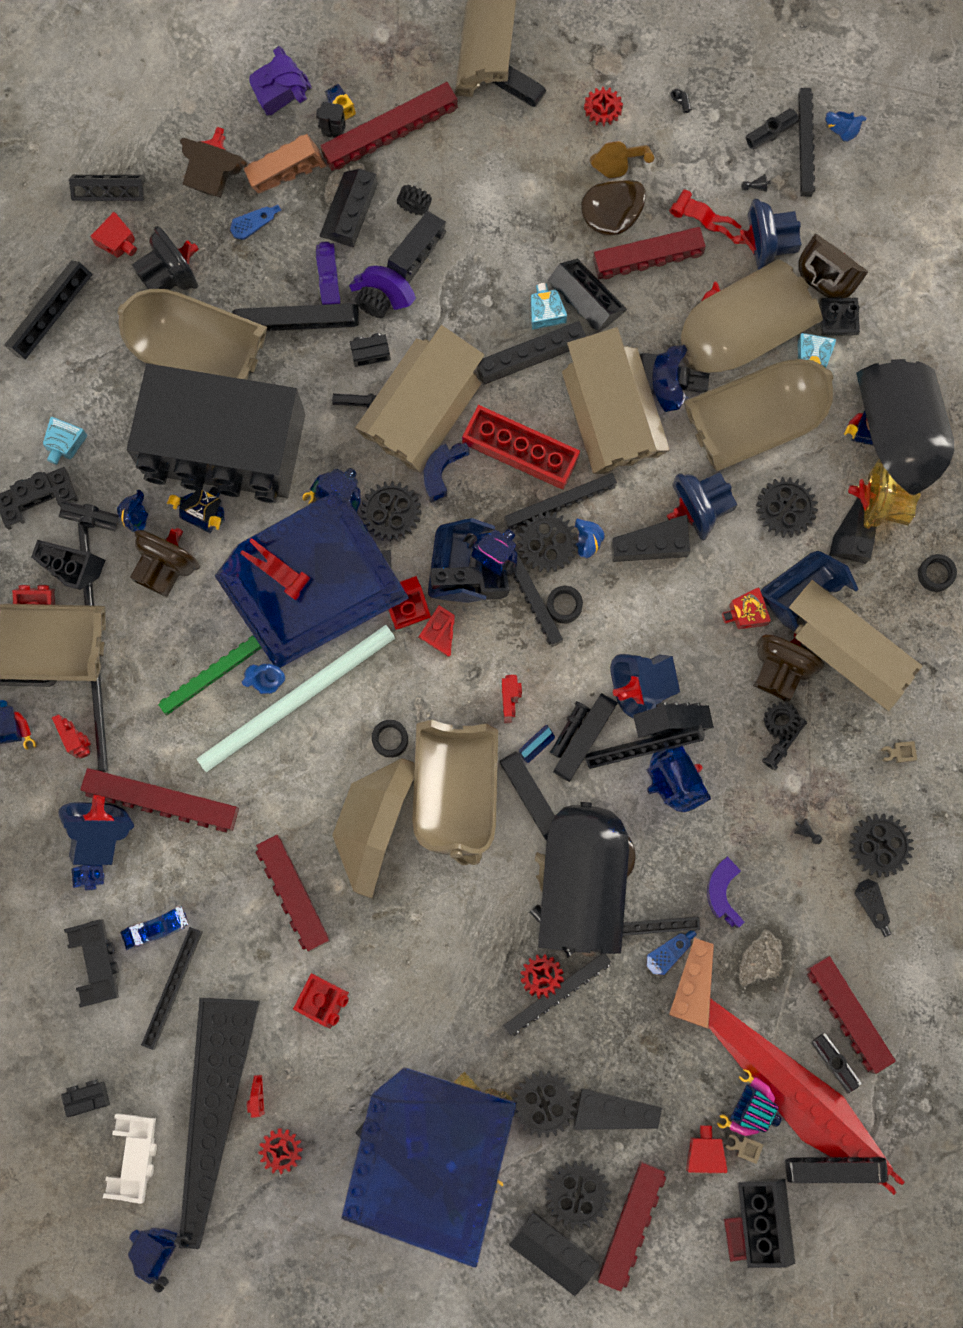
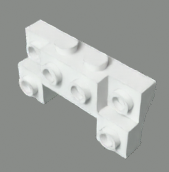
(136, 1160)

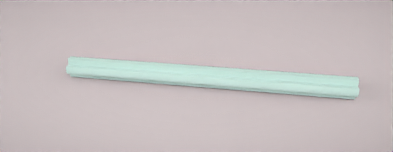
(295, 698)

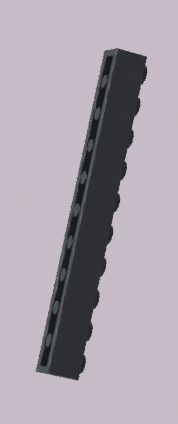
(806, 144)
(561, 500)
(537, 605)
(645, 746)
(661, 925)
(570, 984)
(171, 988)

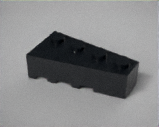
(417, 246)
(657, 541)
(608, 1111)

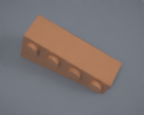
(284, 164)
(694, 989)

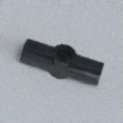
(779, 123)
(88, 515)
(843, 1073)

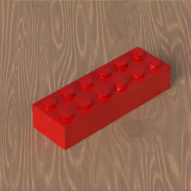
(521, 447)

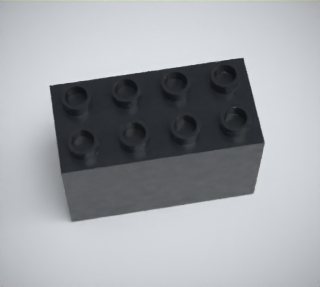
(216, 432)

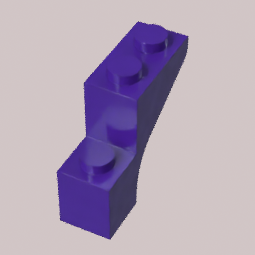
(327, 273)

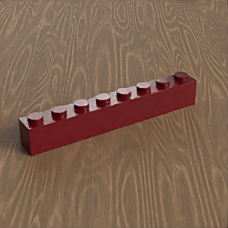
(389, 126)
(160, 799)

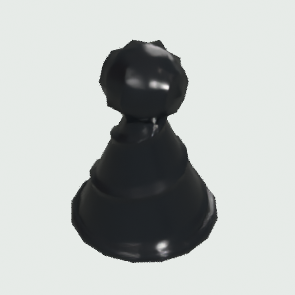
(759, 183)
(805, 830)

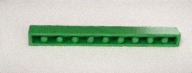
(207, 677)

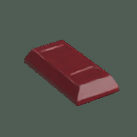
(735, 1239)

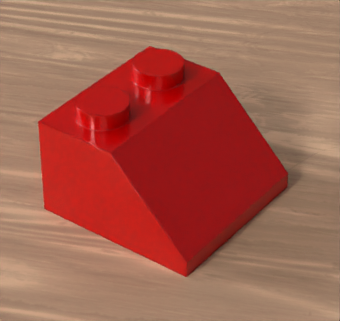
(413, 609)

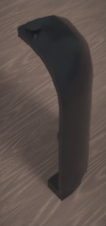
(907, 421)
(584, 881)

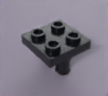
(840, 316)

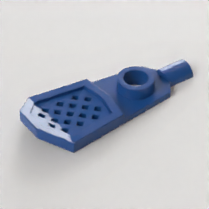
(255, 222)
(671, 950)

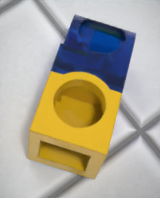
(338, 96)

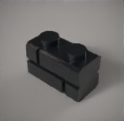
(331, 119)
(370, 350)
(85, 1099)

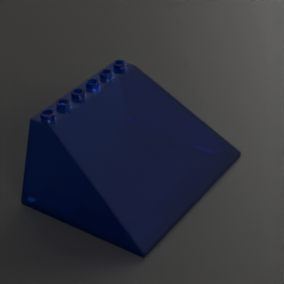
(345, 587)
(429, 1164)

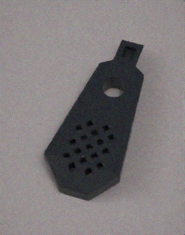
(875, 907)

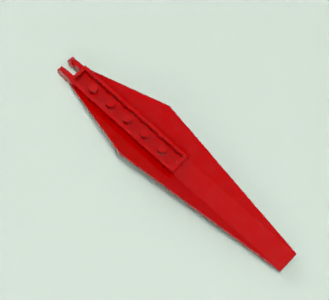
(804, 1101)

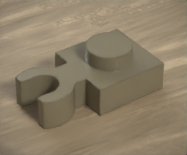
(902, 752)
(747, 1148)

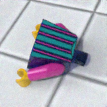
(754, 1109)

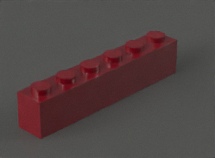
(649, 253)
(293, 893)
(851, 1015)
(630, 1226)

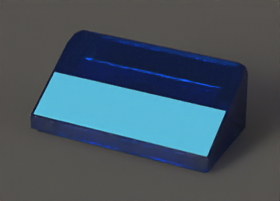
(536, 744)

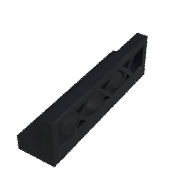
(106, 180)

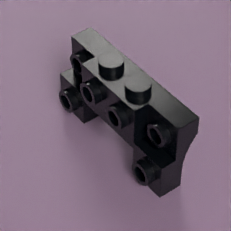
(35, 491)
(99, 962)

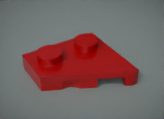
(439, 631)
(256, 1103)

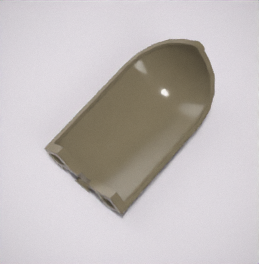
(484, 44)
(748, 319)
(189, 334)
(760, 410)
(51, 642)
(455, 788)

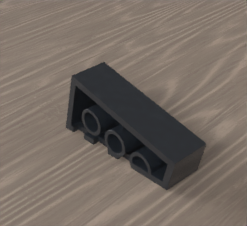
(671, 718)

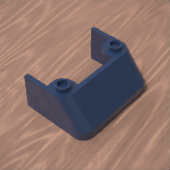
(452, 552)
(816, 566)

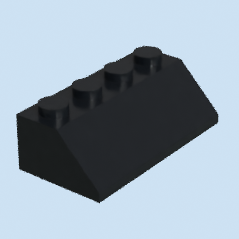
(349, 207)
(586, 294)
(766, 1223)
(554, 1254)

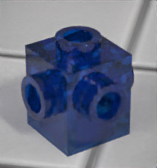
(88, 876)

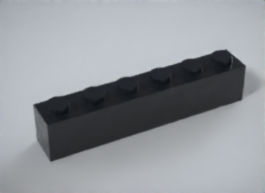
(48, 309)
(529, 353)

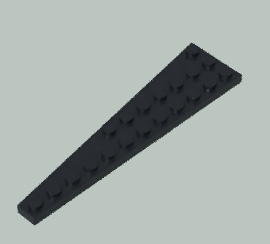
(219, 1062)

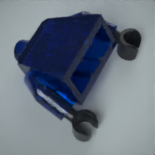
(494, 550)
(151, 1253)

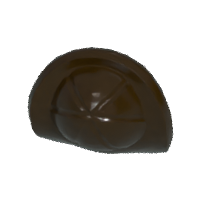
(613, 206)

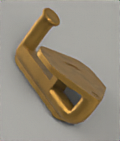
(613, 157)

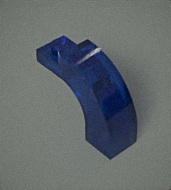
(665, 378)
(435, 466)
(154, 929)

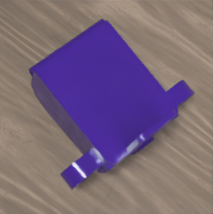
(279, 83)

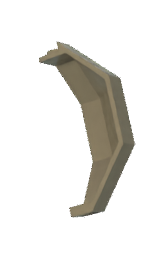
(369, 821)

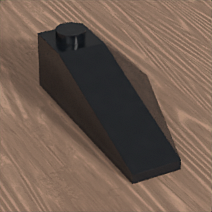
(852, 539)

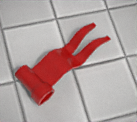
(701, 212)
(279, 571)

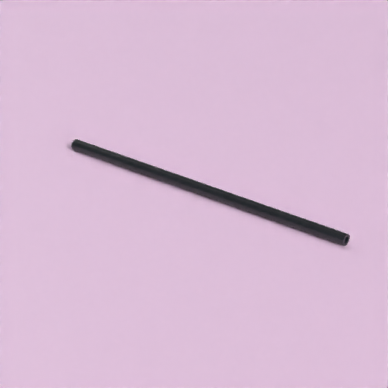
(95, 685)

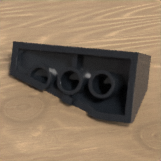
(69, 565)

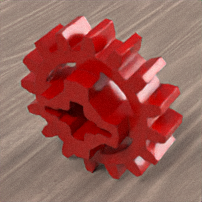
(595, 110)
(546, 968)
(277, 1160)

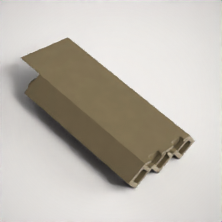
(423, 398)
(613, 402)
(853, 646)

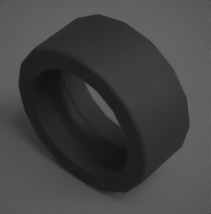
(949, 565)
(564, 590)
(390, 724)

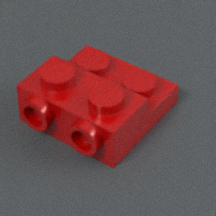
(36, 596)
(510, 693)
(73, 740)
(321, 1001)

